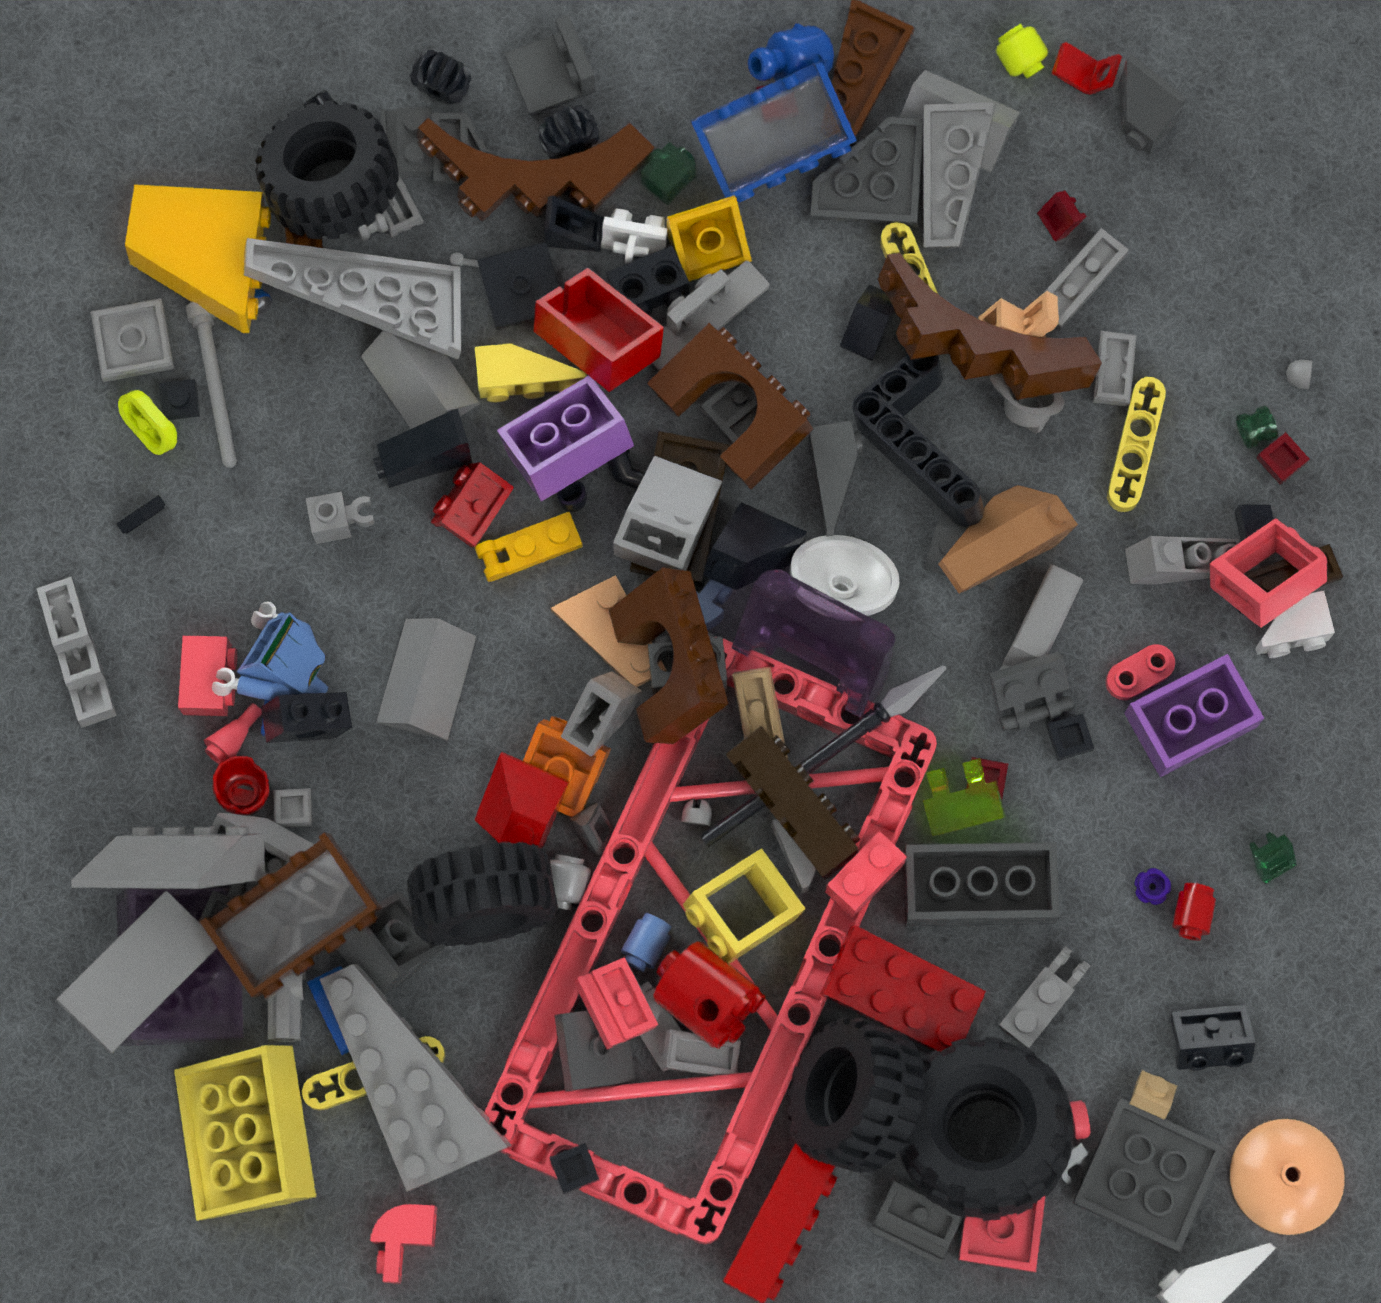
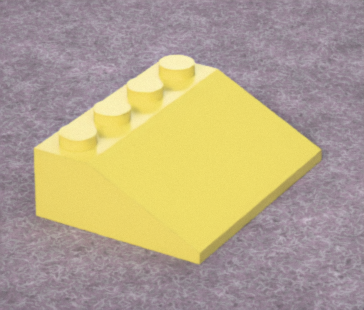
(244, 1132)

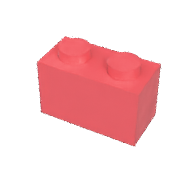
(199, 665)
(865, 874)

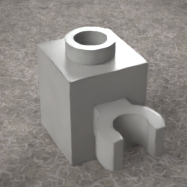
(332, 518)

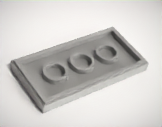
(137, 972)

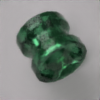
(1257, 427)

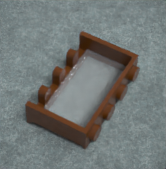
(292, 917)

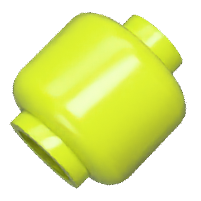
(1021, 51)

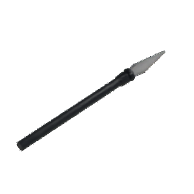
(896, 702)

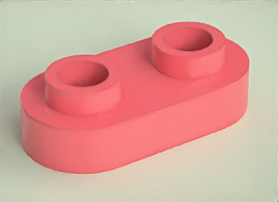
(1141, 671)

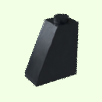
(424, 450)
(751, 546)

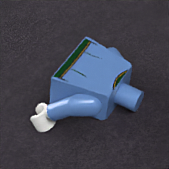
(279, 662)

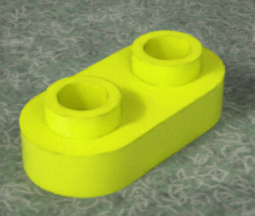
(147, 422)

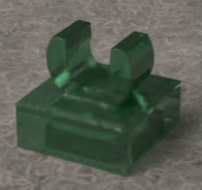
(1273, 857)

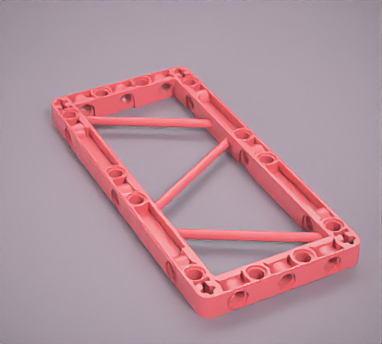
(605, 896)

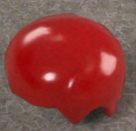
(235, 773)

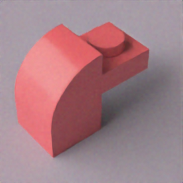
(399, 1227)

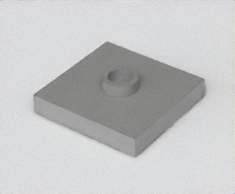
(132, 340)

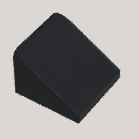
(1252, 518)

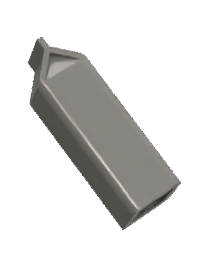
(1044, 616)

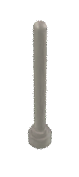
(202, 322)

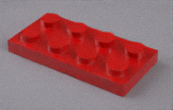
(902, 991)

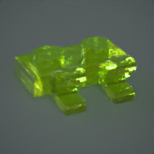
(965, 807)

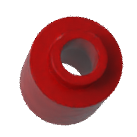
(1194, 911)

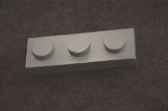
(1086, 274)

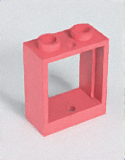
(1261, 607)

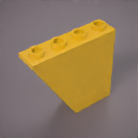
(197, 245)

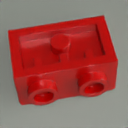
(471, 502)

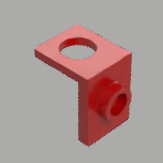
(1084, 71)

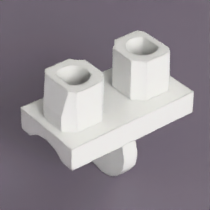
(631, 237)

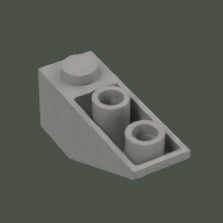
(1174, 558)

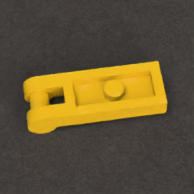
(529, 546)

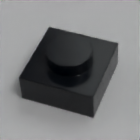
(179, 399)
(1070, 737)
(574, 1168)

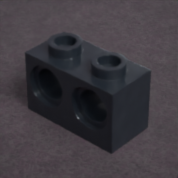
(643, 275)

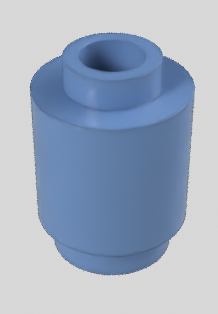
(646, 942)

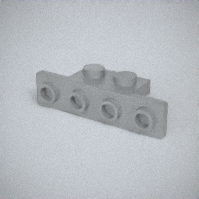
(713, 302)

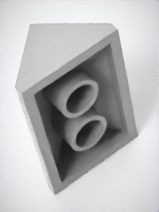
(937, 90)
(417, 379)
(427, 677)

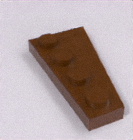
(867, 59)

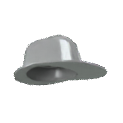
(1028, 412)

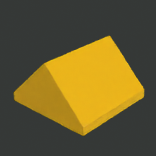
(709, 238)

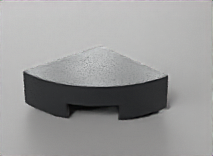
(141, 515)

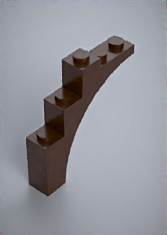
(491, 179)
(979, 349)

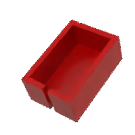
(598, 329)

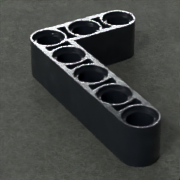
(890, 420)

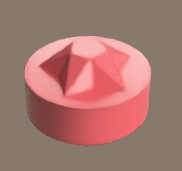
(1080, 1120)

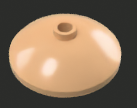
(1261, 1182)

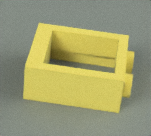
(770, 887)

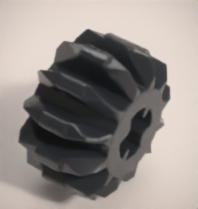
(440, 76)
(568, 132)

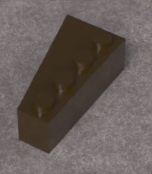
(793, 802)

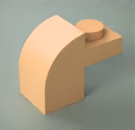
(1034, 320)

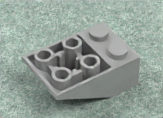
(666, 516)

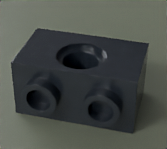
(306, 717)

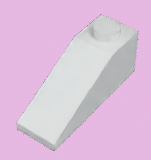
(1212, 1280)

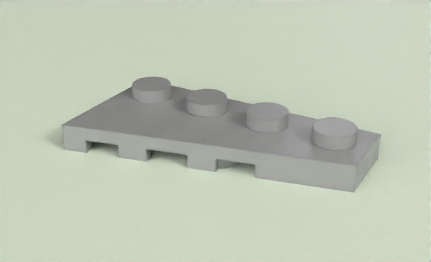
(952, 162)

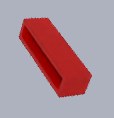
(778, 1225)

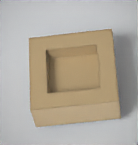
(1153, 1094)

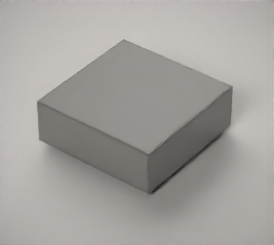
(293, 807)

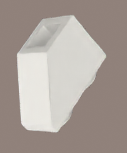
(1303, 625)

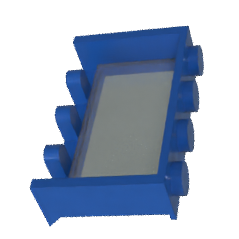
(774, 132)

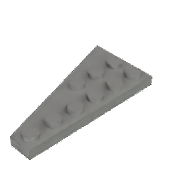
(389, 293)
(414, 1096)

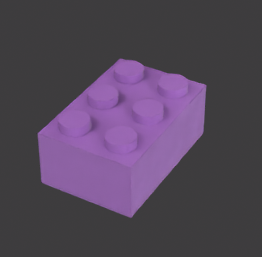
(565, 438)
(1193, 715)

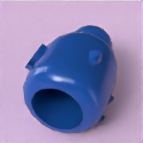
(791, 51)

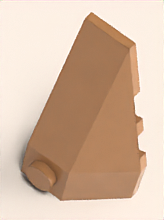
(1012, 530)

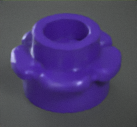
(1156, 877)

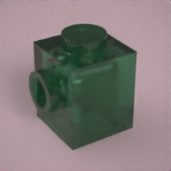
(668, 172)

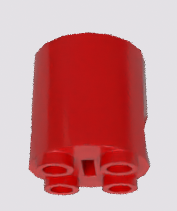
(706, 994)

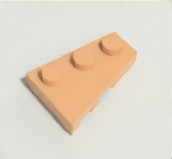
(590, 620)

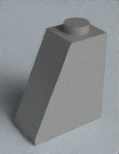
(600, 712)

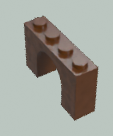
(713, 360)
(695, 684)

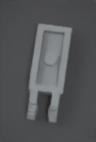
(1041, 1001)

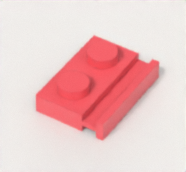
(615, 1003)

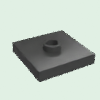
(585, 1057)

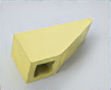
(516, 371)

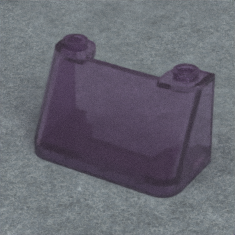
(820, 631)

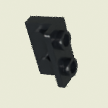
(1213, 1037)

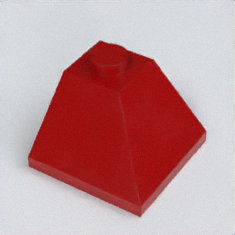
(520, 802)

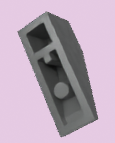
(834, 458)

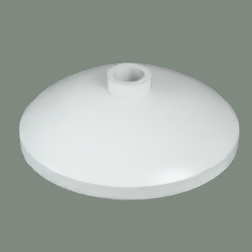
(847, 571)

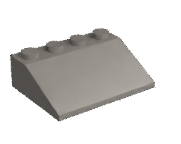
(176, 859)

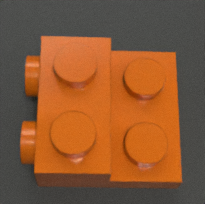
(565, 760)

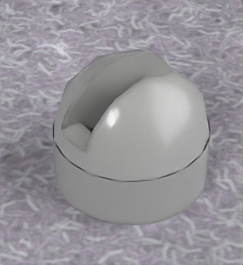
(1299, 373)
(695, 815)

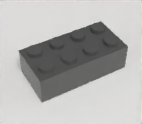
(981, 884)

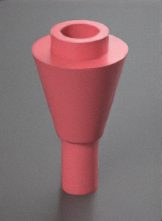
(229, 739)

